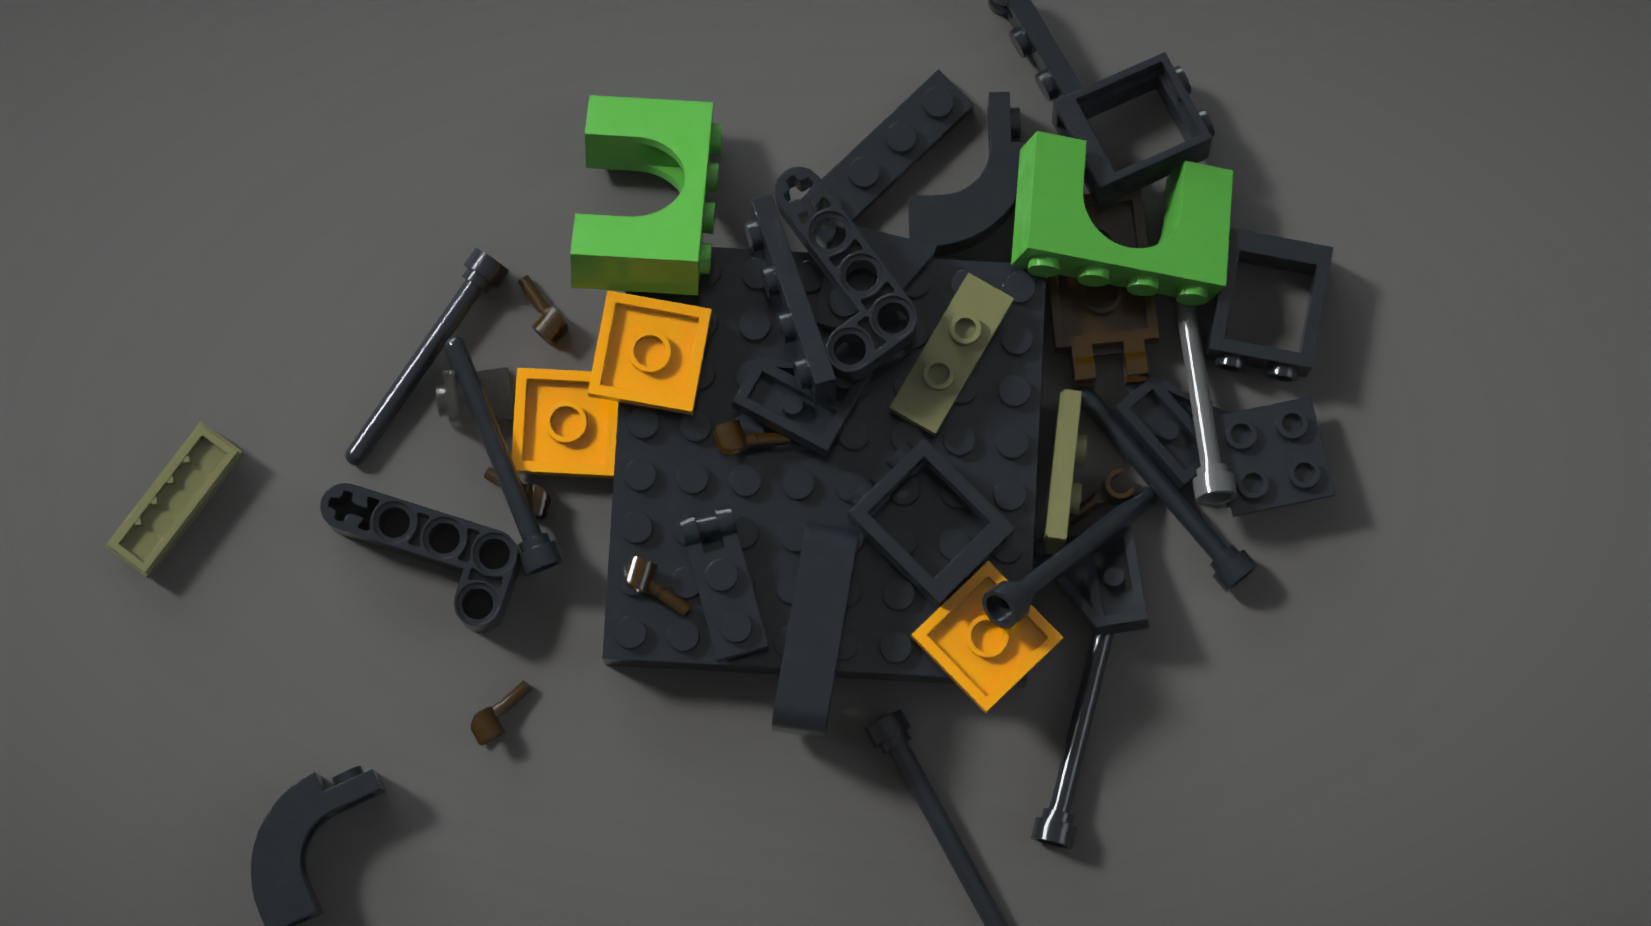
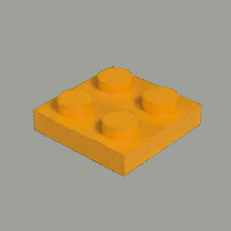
(650, 352)
(561, 427)
(977, 652)

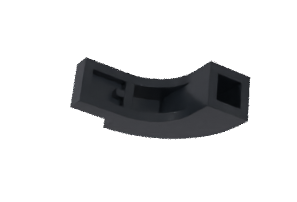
(976, 212)
(283, 842)

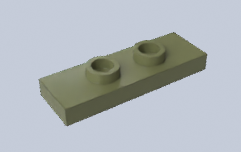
(951, 354)
(1068, 450)
(174, 500)

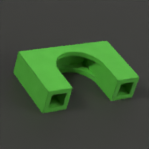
(1059, 238)
(666, 247)

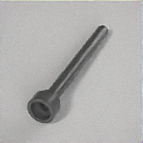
(1213, 481)

